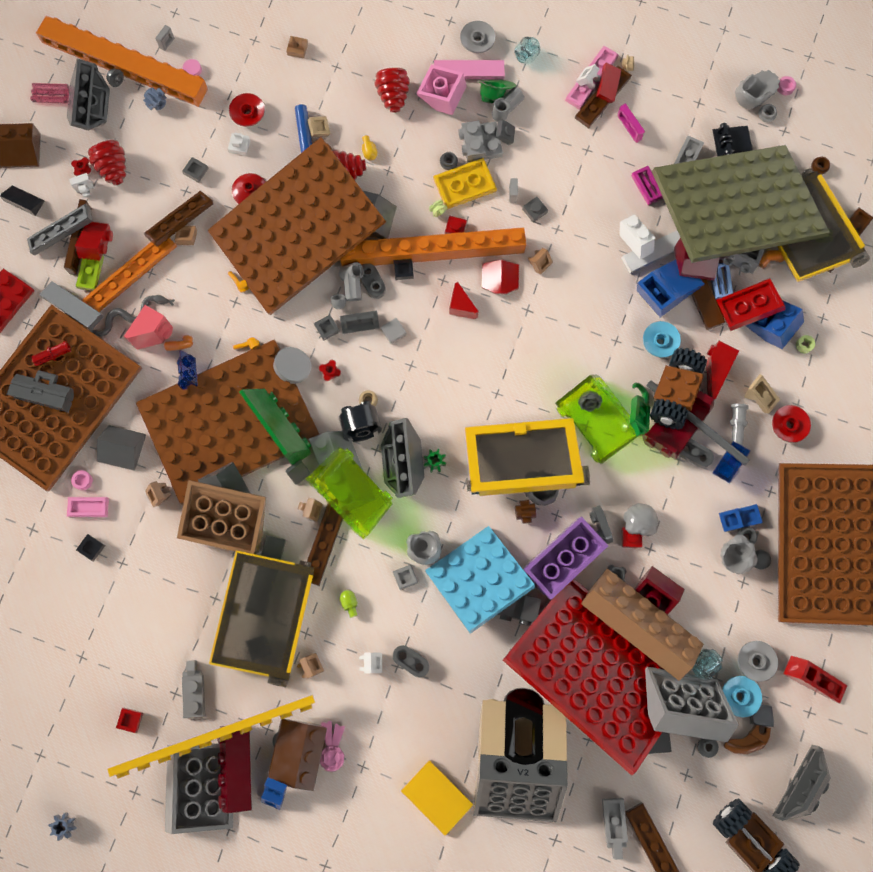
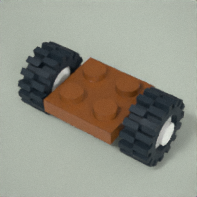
(678, 388)

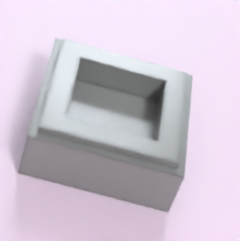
(165, 37)
(513, 190)
(393, 330)
(405, 577)

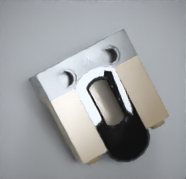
(521, 758)

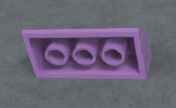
(565, 557)

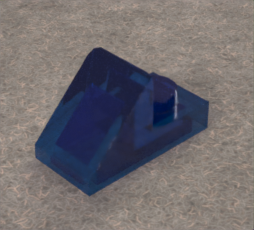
(729, 466)

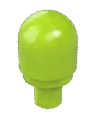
(349, 602)

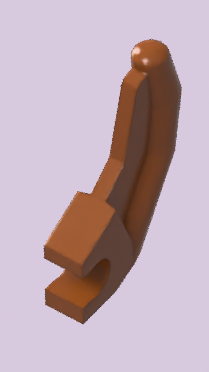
(750, 743)

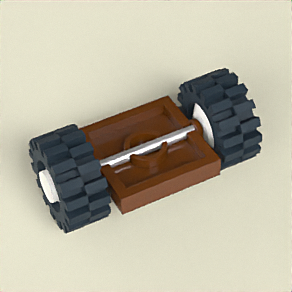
(753, 840)

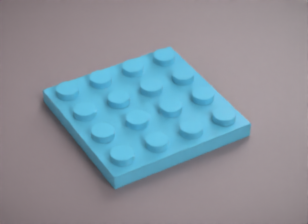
(480, 579)

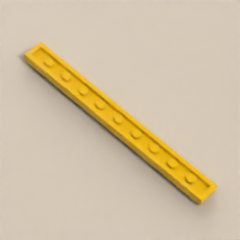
(205, 739)

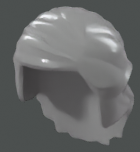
(756, 89)

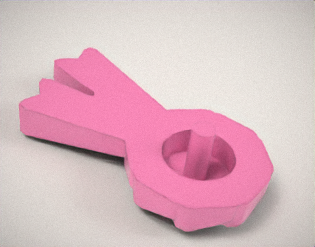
(332, 756)

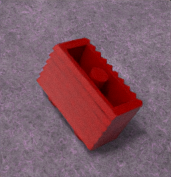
(94, 241)

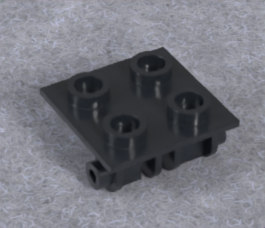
(731, 139)

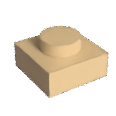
(319, 126)

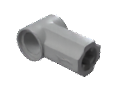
(507, 104)
(351, 276)

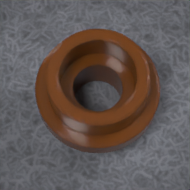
(824, 162)

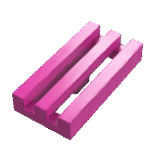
(630, 123)
(641, 187)

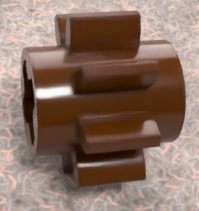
(525, 511)

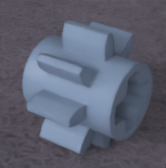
(155, 98)
(58, 831)

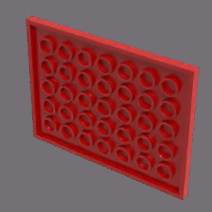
(589, 676)

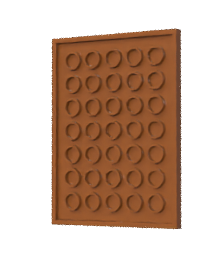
(296, 226)
(213, 424)
(46, 440)
(825, 543)

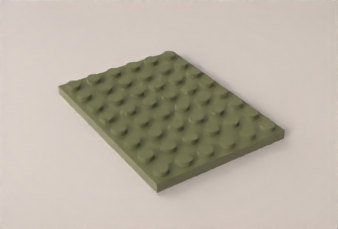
(739, 203)

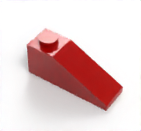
(718, 366)
(815, 678)

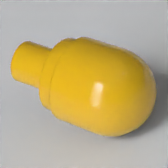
(369, 149)

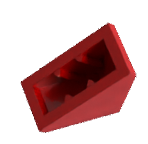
(461, 304)

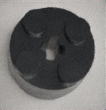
(359, 422)

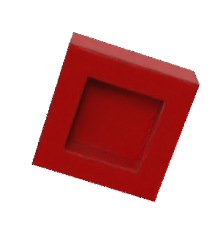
(455, 225)
(631, 540)
(129, 720)

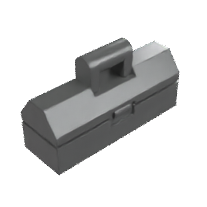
(42, 394)

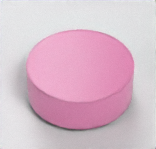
(192, 67)
(786, 85)
(81, 480)

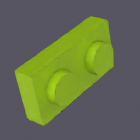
(89, 274)

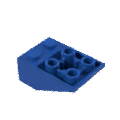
(666, 288)
(779, 327)

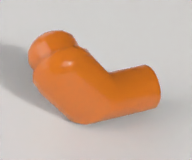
(771, 255)
(179, 345)

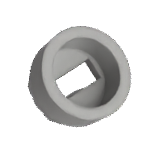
(338, 301)

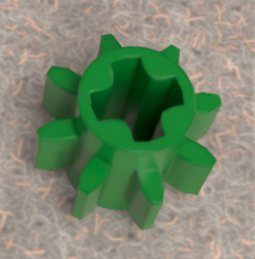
(432, 455)

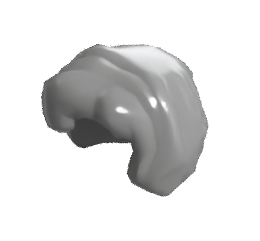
(641, 520)
(424, 547)
(739, 555)

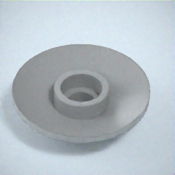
(477, 30)
(766, 659)

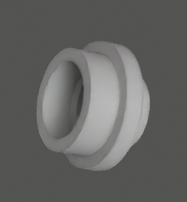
(770, 109)

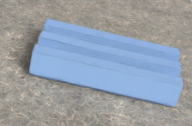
(721, 283)

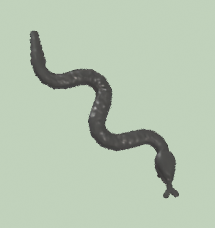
(159, 299)

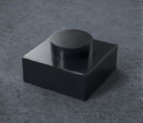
(403, 269)
(90, 547)

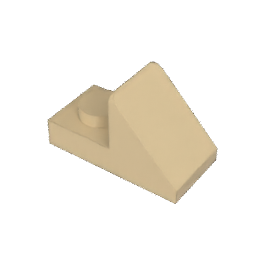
(762, 394)

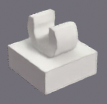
(588, 75)
(239, 144)
(82, 184)
(372, 663)

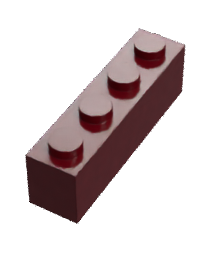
(235, 773)

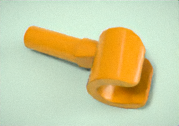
(242, 285)
(251, 342)

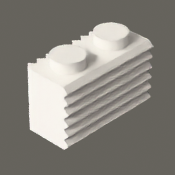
(637, 236)

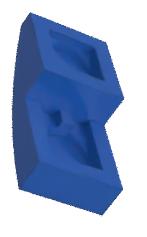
(740, 518)
(273, 793)

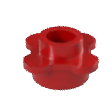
(83, 162)
(330, 375)

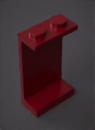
(673, 441)

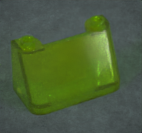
(604, 428)
(350, 492)

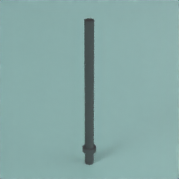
(709, 432)

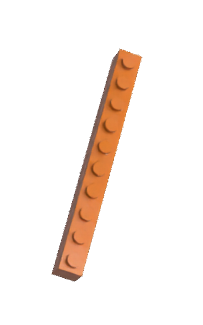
(115, 56)
(438, 247)

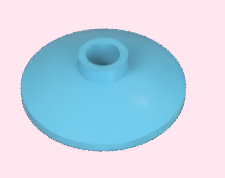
(665, 332)
(750, 692)

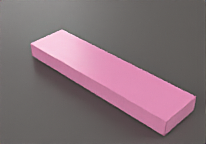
(475, 68)
(580, 94)

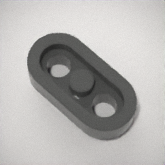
(371, 280)
(695, 452)
(597, 516)
(411, 660)

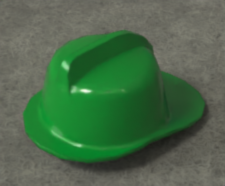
(494, 89)

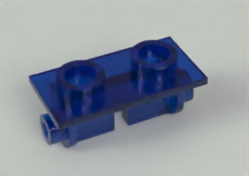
(187, 370)

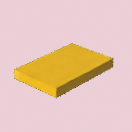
(465, 183)
(437, 797)

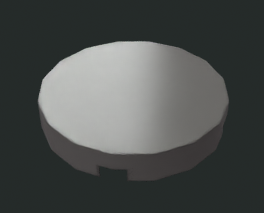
(292, 365)

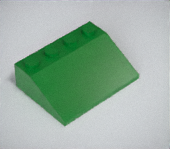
(276, 424)

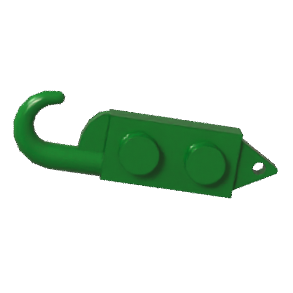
(640, 411)

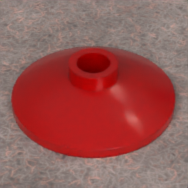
(246, 103)
(239, 186)
(799, 420)

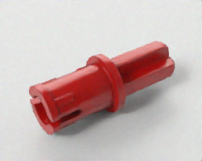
(51, 353)

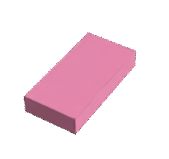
(87, 507)

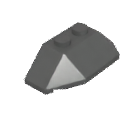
(87, 97)
(402, 458)
(806, 787)

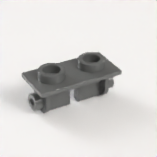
(359, 322)

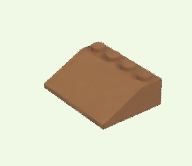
(222, 517)

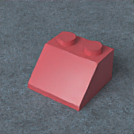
(148, 329)

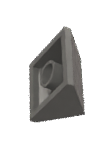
(120, 447)
(226, 477)

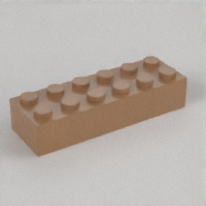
(643, 624)

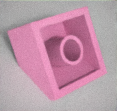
(442, 88)

